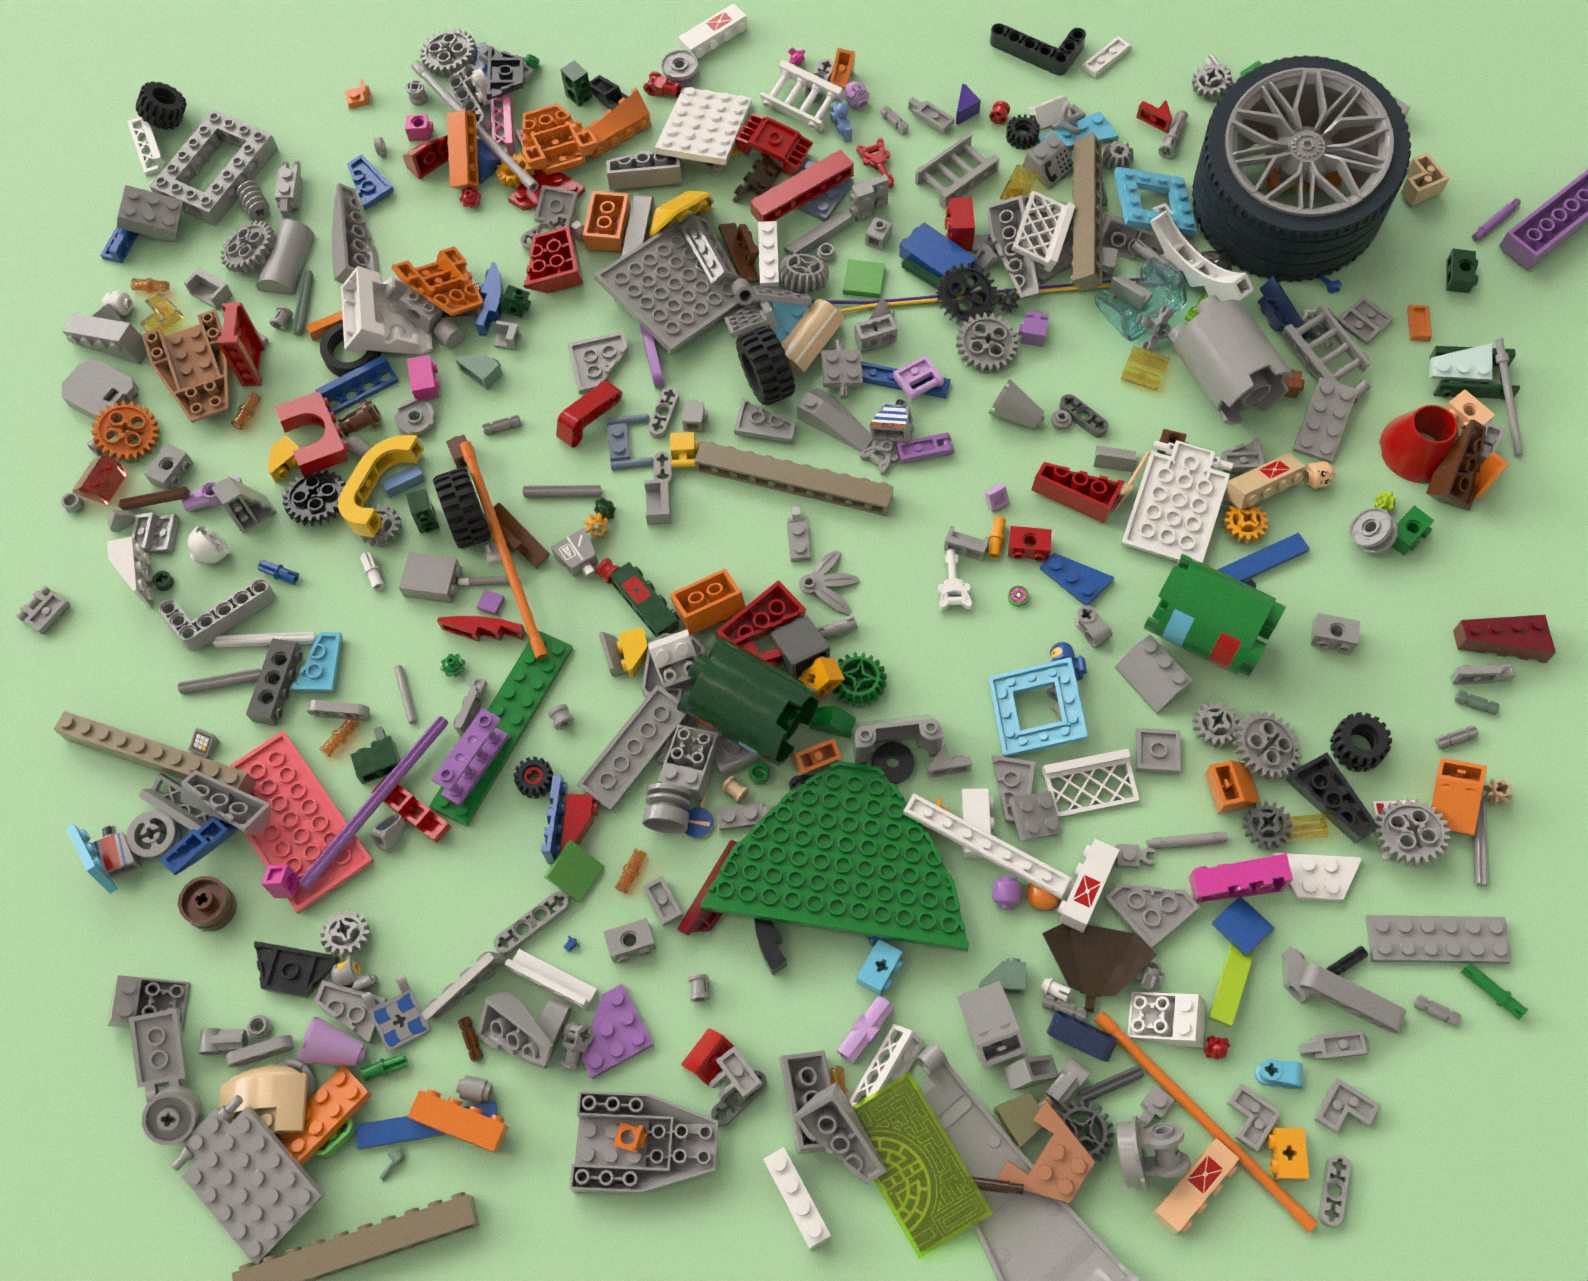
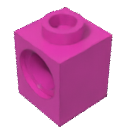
(418, 127)
(280, 881)

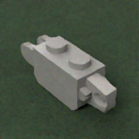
(289, 188)

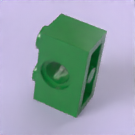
(1416, 522)

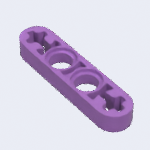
(652, 357)

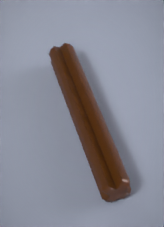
(154, 498)

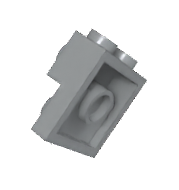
(868, 196)

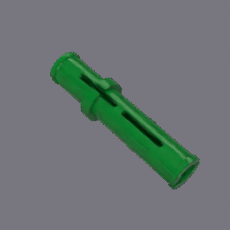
(1502, 997)

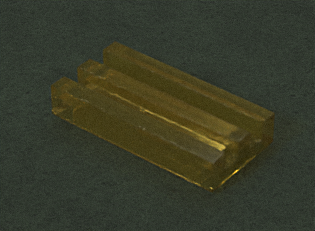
(1306, 835)

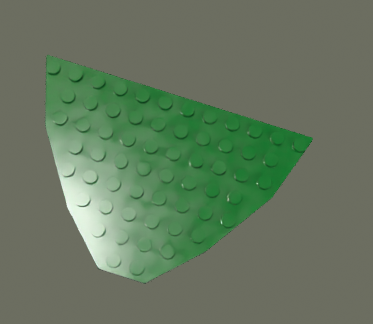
(843, 862)

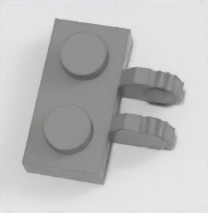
(739, 1074)

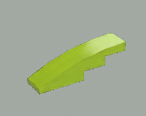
(1230, 986)

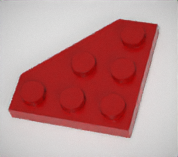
(524, 198)

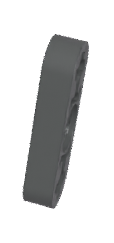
(1086, 424)
(739, 1108)

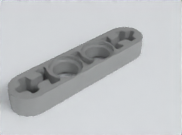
(534, 926)

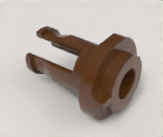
(360, 418)

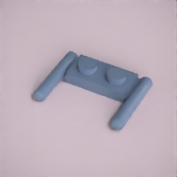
(619, 442)

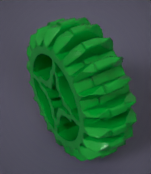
(876, 684)

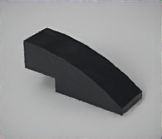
(606, 92)
(768, 941)

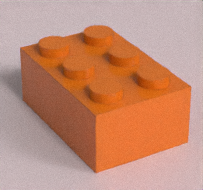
(606, 221)
(707, 601)

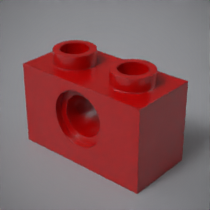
(1038, 537)

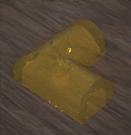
(164, 313)

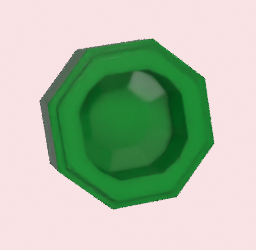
(759, 773)

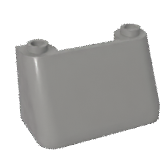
(922, 728)

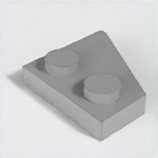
(1244, 457)

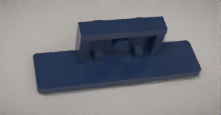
(1279, 308)

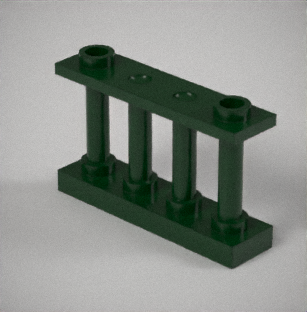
(1484, 390)

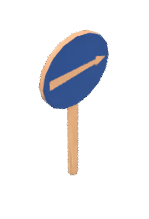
(700, 821)

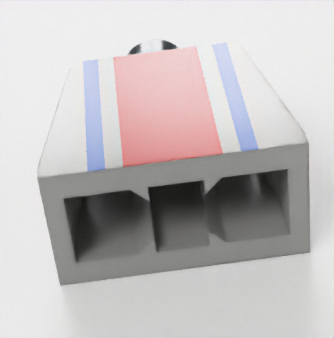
(116, 853)

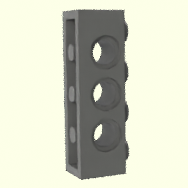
(271, 671)

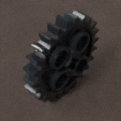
(958, 279)
(313, 497)

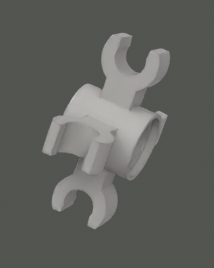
(1151, 327)

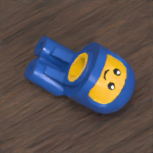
(1064, 650)

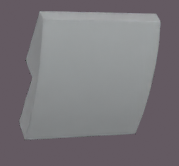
(1365, 319)
(155, 532)

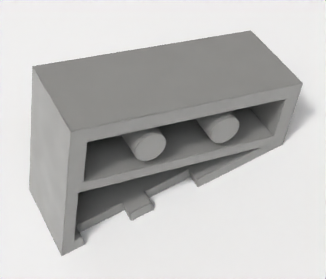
(243, 503)

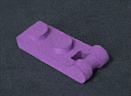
(925, 447)

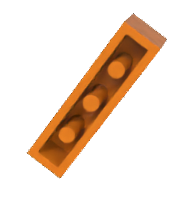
(462, 150)
(458, 1121)

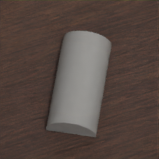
(287, 258)
(803, 1078)

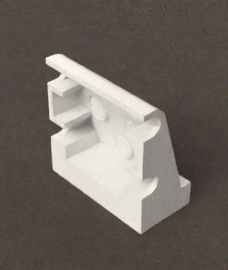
(373, 317)

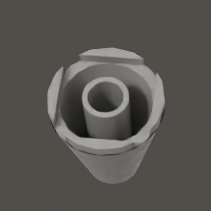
(1017, 407)

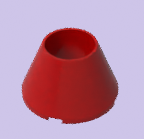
(1412, 454)

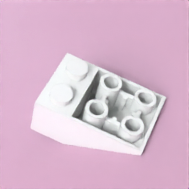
(132, 565)
(1167, 1018)

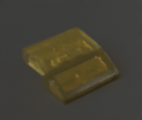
(1145, 368)

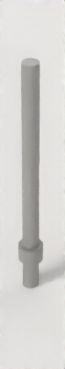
(1502, 359)

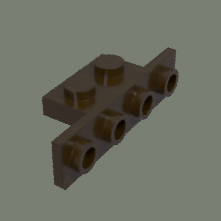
(761, 177)

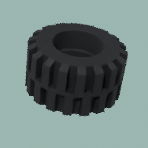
(161, 105)
(1368, 728)

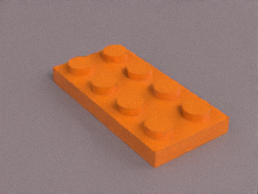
(326, 1114)

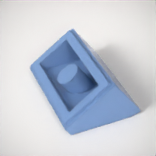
(403, 481)

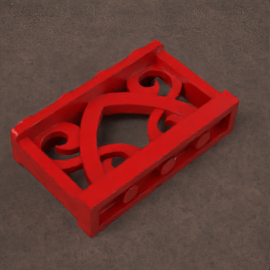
(241, 344)

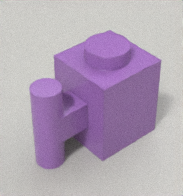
(1034, 328)

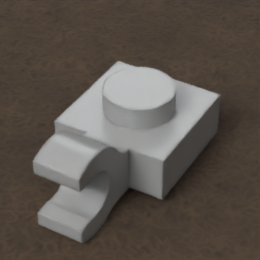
(1156, 1105)

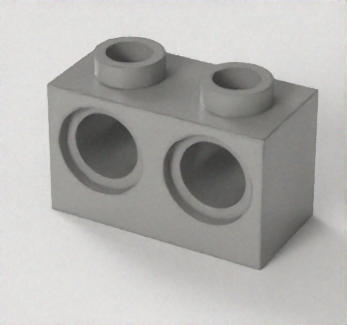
(875, 333)
(1492, 440)

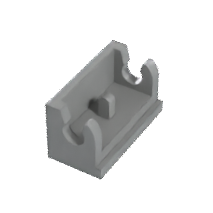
(966, 545)

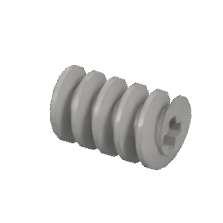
(253, 201)

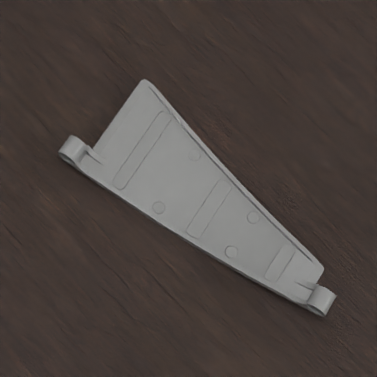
(1027, 1233)

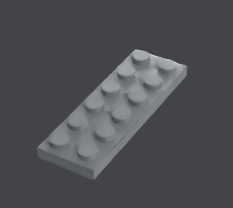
(632, 748)
(1438, 939)

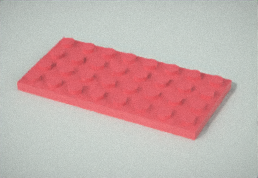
(300, 819)

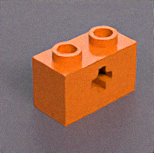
(816, 756)

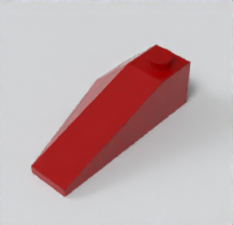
(427, 157)

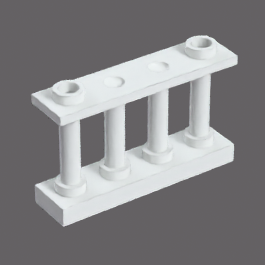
(802, 79)

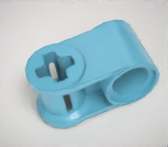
(1284, 1073)

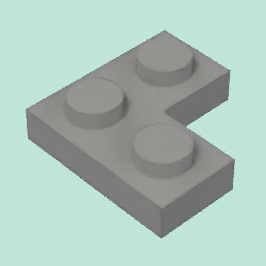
(1342, 1101)
(1259, 1115)

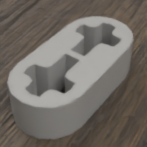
(658, 470)

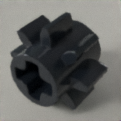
(1012, 304)

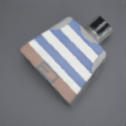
(892, 422)

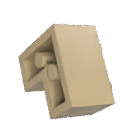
(1424, 180)

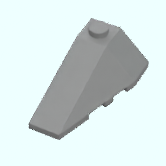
(1123, 237)
(832, 418)
(511, 1027)
(835, 1126)

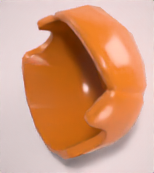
(1041, 899)

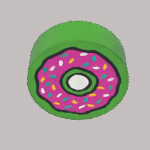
(1018, 596)

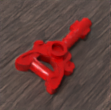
(876, 160)

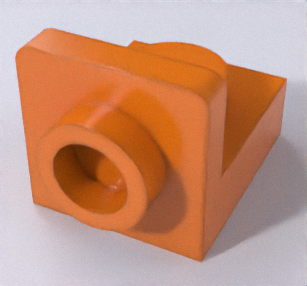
(358, 96)

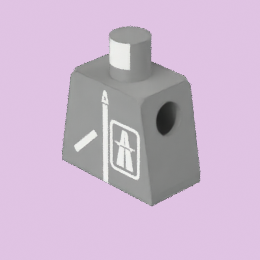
(576, 554)

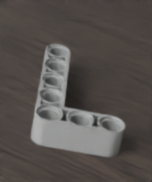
(218, 619)

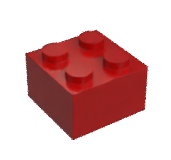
(960, 222)

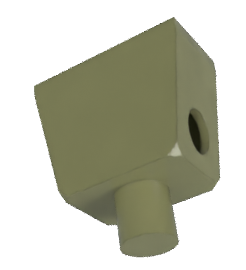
(1018, 1117)

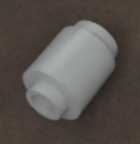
(474, 1089)

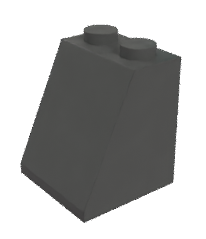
(799, 645)

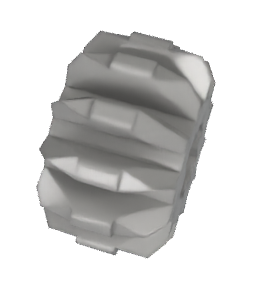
(1117, 155)

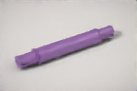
(1496, 219)

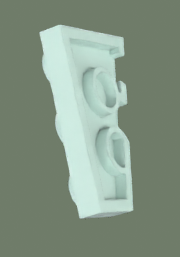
(1464, 365)

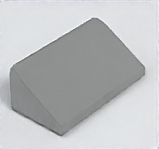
(611, 651)

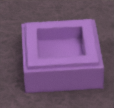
(490, 602)

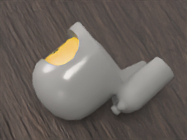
(350, 973)

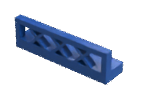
(119, 245)
(355, 381)

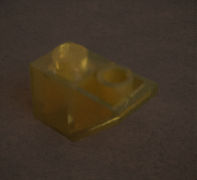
(1019, 182)

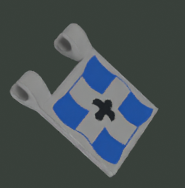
(398, 1018)

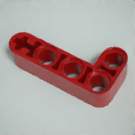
(585, 411)

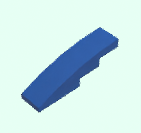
(197, 844)

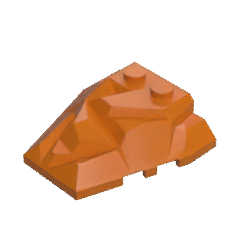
(555, 140)
(443, 282)

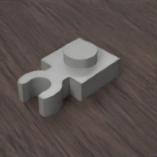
(1131, 857)

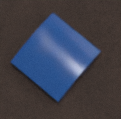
(1242, 926)

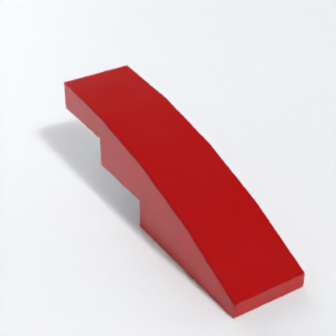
(475, 626)
(416, 813)

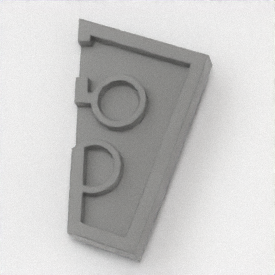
(1013, 779)

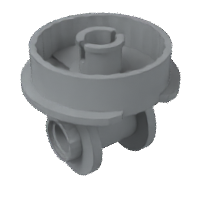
(1133, 1156)

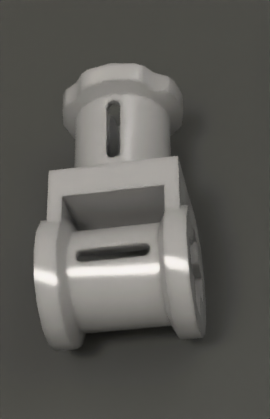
(575, 1044)

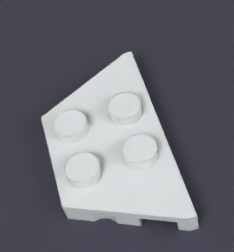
(1321, 876)

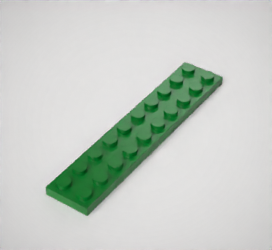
(515, 707)

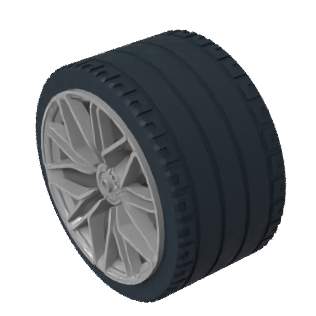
(1324, 123)

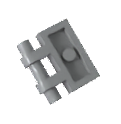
(46, 612)

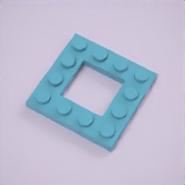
(1128, 183)
(1073, 723)

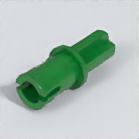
(383, 1067)

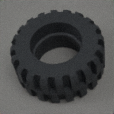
(765, 365)
(461, 508)

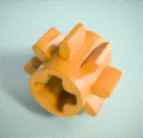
(601, 523)

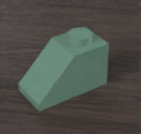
(480, 369)
(1010, 974)

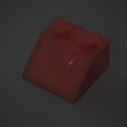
(100, 479)

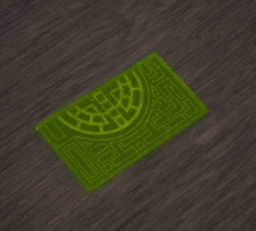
(925, 1175)

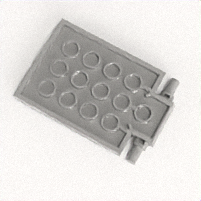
(247, 1179)

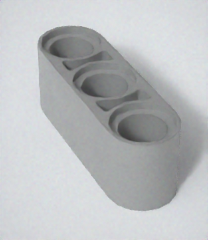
(552, 1023)

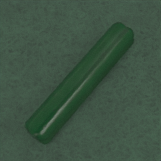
(921, 272)

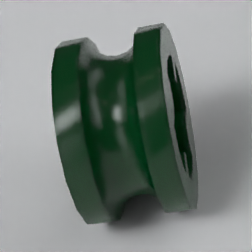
(165, 586)

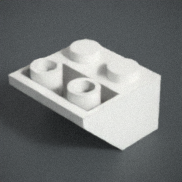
(673, 657)

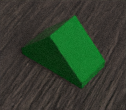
(833, 721)

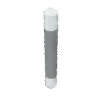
(484, 580)

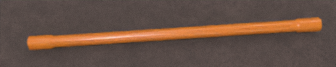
(535, 640)
(1196, 1112)

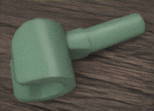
(397, 1157)

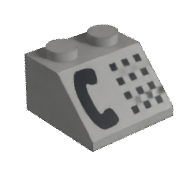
(1050, 160)

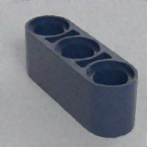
(1082, 1036)

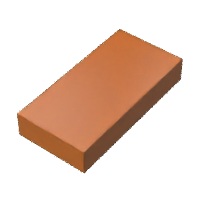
(1419, 323)

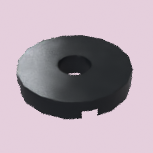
(896, 751)

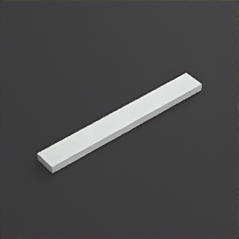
(987, 846)

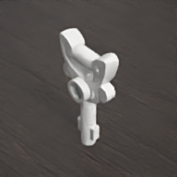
(953, 586)

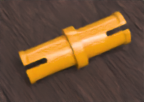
(996, 537)

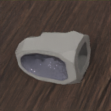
(388, 832)

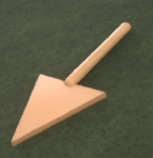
(1128, 487)

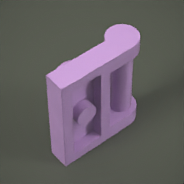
(916, 372)

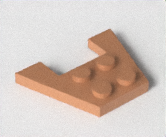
(1060, 1165)

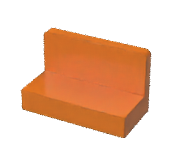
(1489, 473)

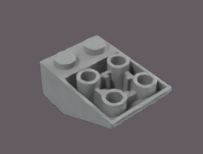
(690, 760)
(144, 996)
(991, 1024)

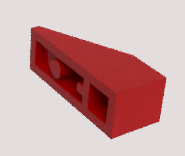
(578, 817)

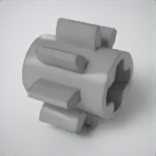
(1150, 976)

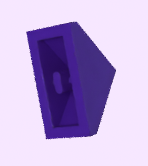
(968, 105)

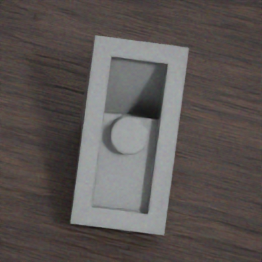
(944, 766)

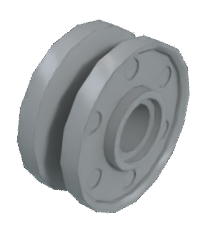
(681, 67)
(1373, 530)

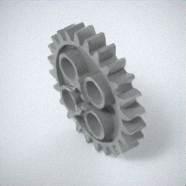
(457, 44)
(248, 246)
(989, 327)
(1278, 756)
(1430, 827)

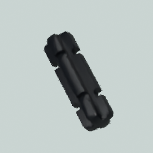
(1348, 961)

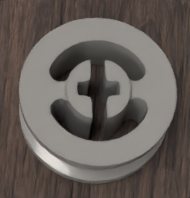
(146, 826)

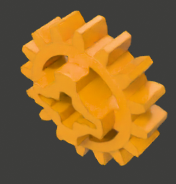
(505, 174)
(1246, 523)

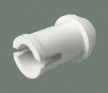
(1053, 988)

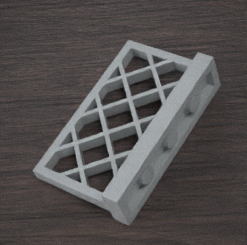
(750, 318)

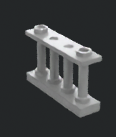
(961, 185)
(1305, 351)

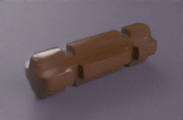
(470, 1039)

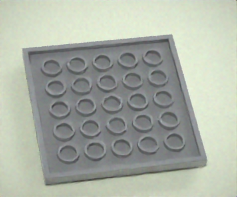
(668, 288)

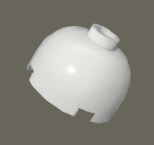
(206, 546)

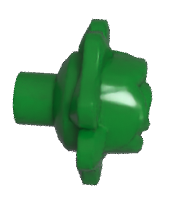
(452, 665)

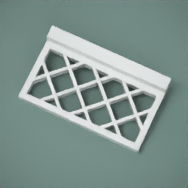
(1056, 238)
(1087, 764)

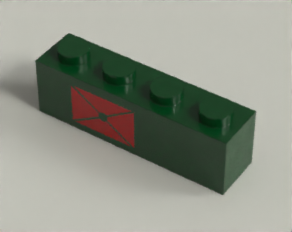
(644, 601)

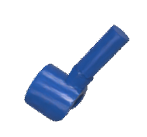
(1332, 287)

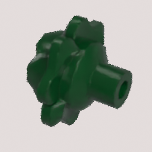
(605, 507)

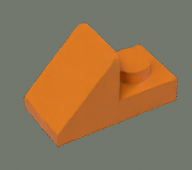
(842, 68)

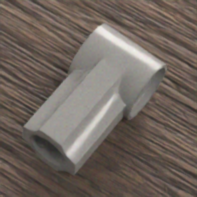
(217, 1040)
(1071, 1078)

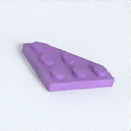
(616, 1032)

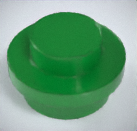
(532, 61)

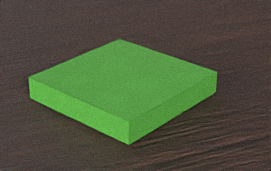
(864, 278)
(574, 871)

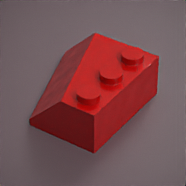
(553, 262)

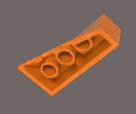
(620, 124)

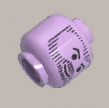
(856, 95)

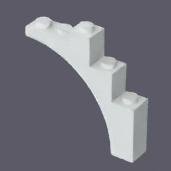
(1196, 268)

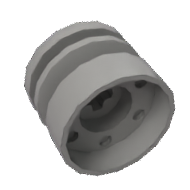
(667, 808)

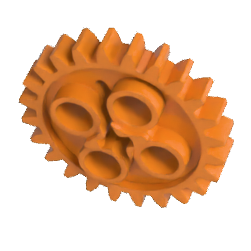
(121, 446)

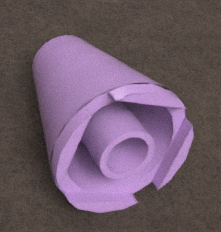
(330, 1045)

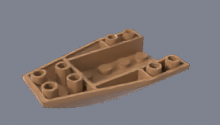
(192, 366)

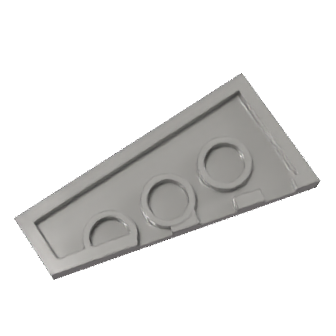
(464, 985)

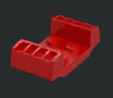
(775, 141)

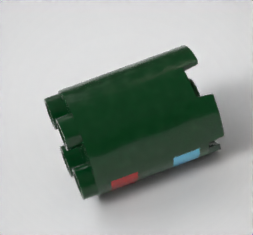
(748, 700)

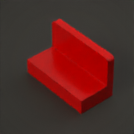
(703, 1056)

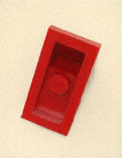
(1157, 117)

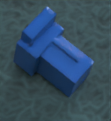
(570, 944)

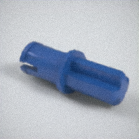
(278, 572)

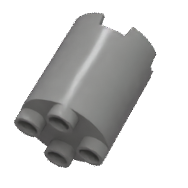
(1230, 358)

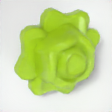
(1385, 501)

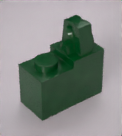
(378, 759)

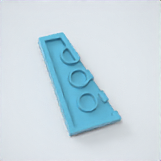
(1091, 124)

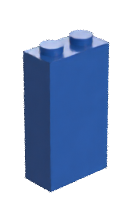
(934, 251)

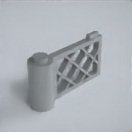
(746, 294)

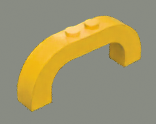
(365, 477)

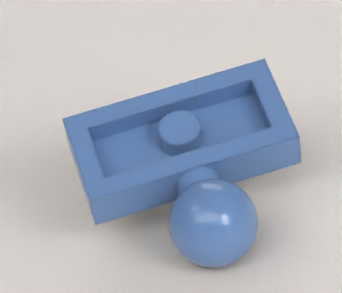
(838, 116)

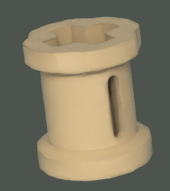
(735, 789)

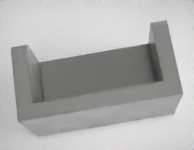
(208, 288)
(657, 501)

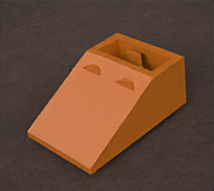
(1459, 794)

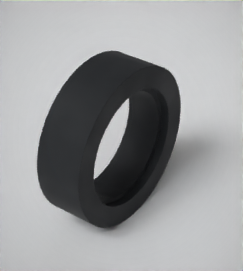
(327, 346)

